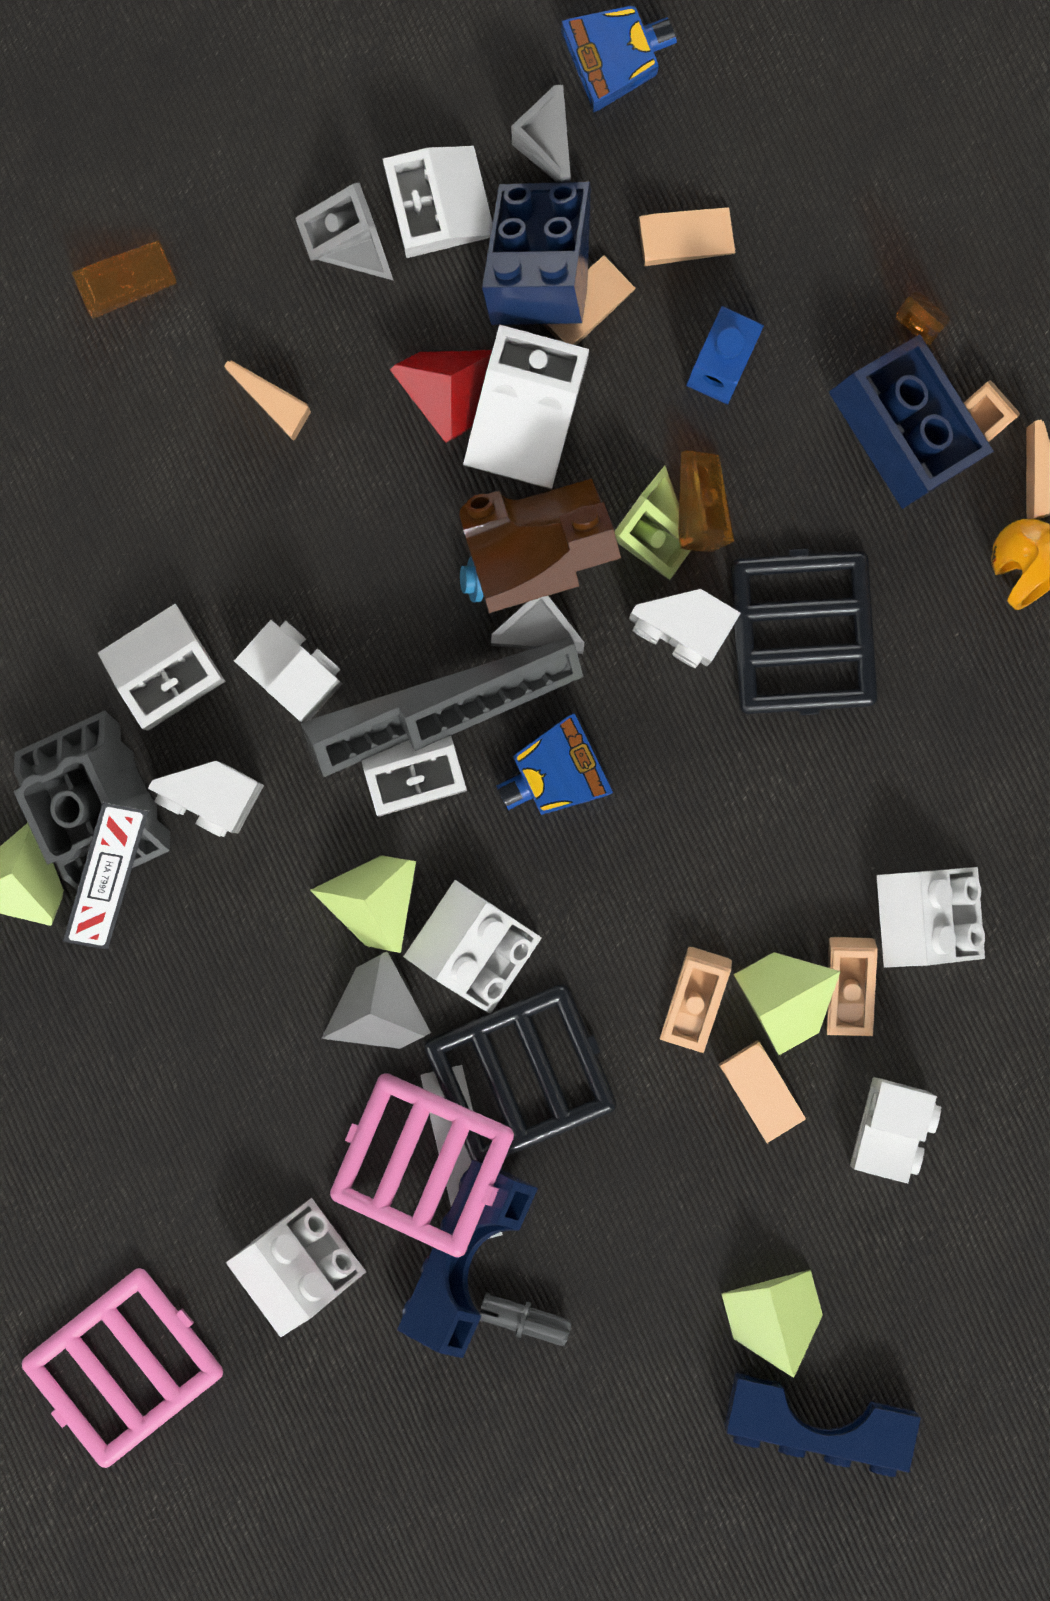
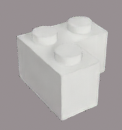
(288, 671)
(891, 1130)

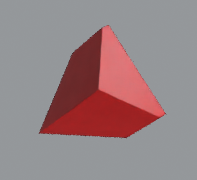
(445, 387)

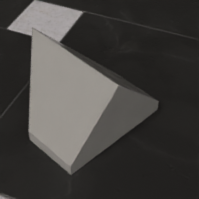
(543, 135)
(344, 233)
(536, 625)
(377, 1008)

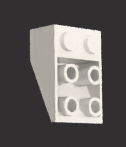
(526, 406)

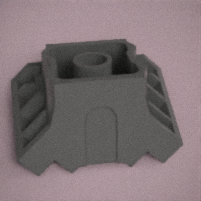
(68, 781)

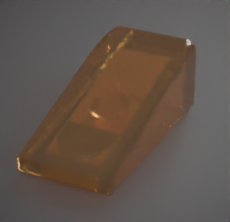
(124, 278)
(922, 317)
(703, 504)

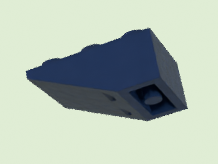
(538, 254)

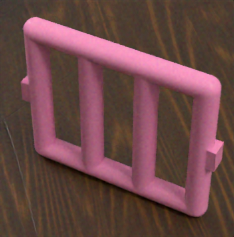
(462, 1121)
(174, 1396)

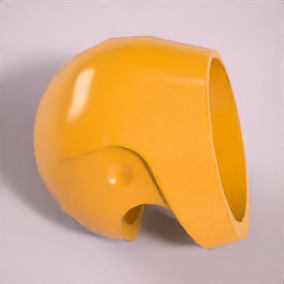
(1027, 548)

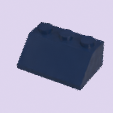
(910, 421)

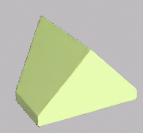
(652, 527)
(27, 883)
(372, 900)
(788, 997)
(776, 1318)

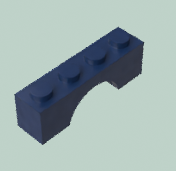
(441, 1306)
(878, 1437)

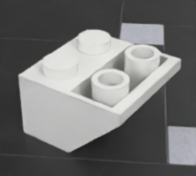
(438, 198)
(689, 622)
(160, 668)
(410, 778)
(213, 792)
(930, 917)
(472, 947)
(296, 1267)

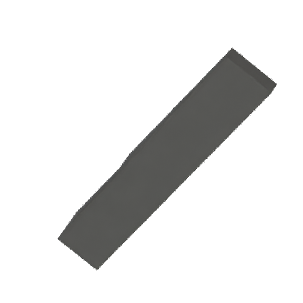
(438, 706)

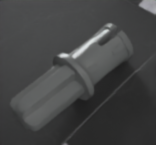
(525, 1319)

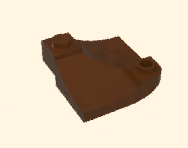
(536, 542)

